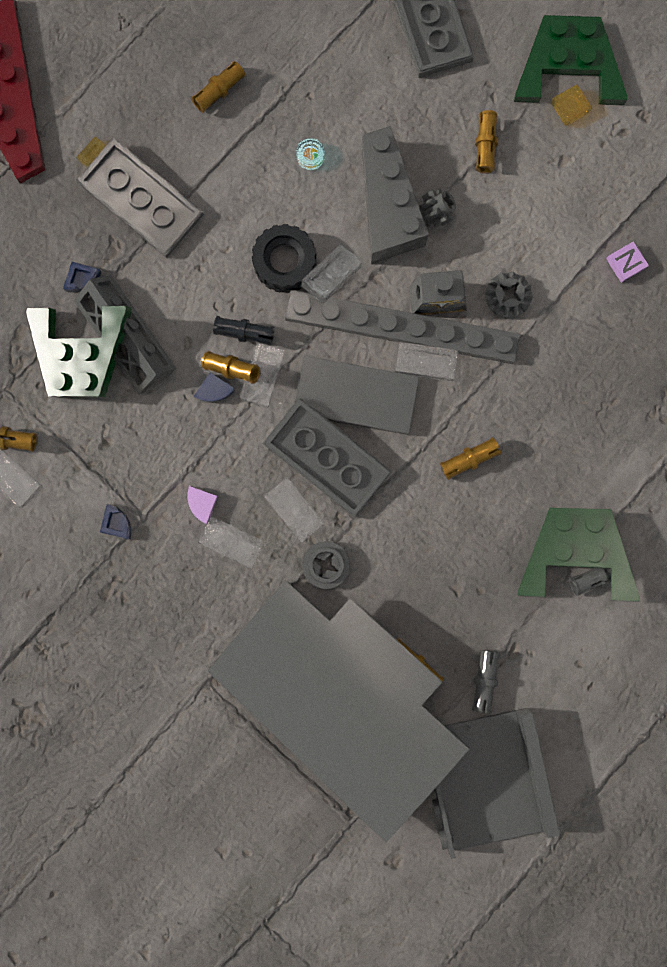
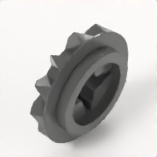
(512, 307)
(312, 569)

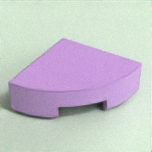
(201, 503)

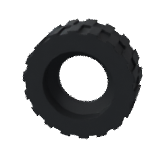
(276, 237)

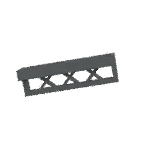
(141, 344)

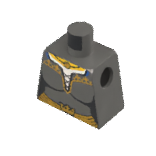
(438, 293)

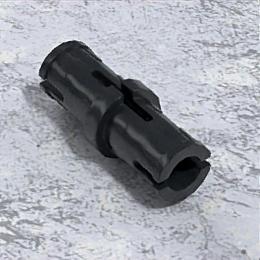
(243, 330)

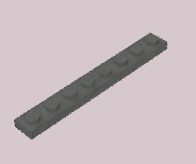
(402, 327)

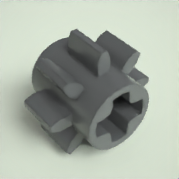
(437, 207)

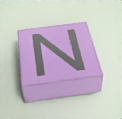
(627, 262)

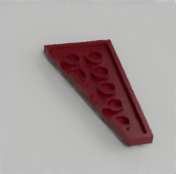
(18, 118)

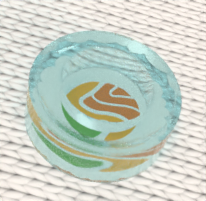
(310, 154)

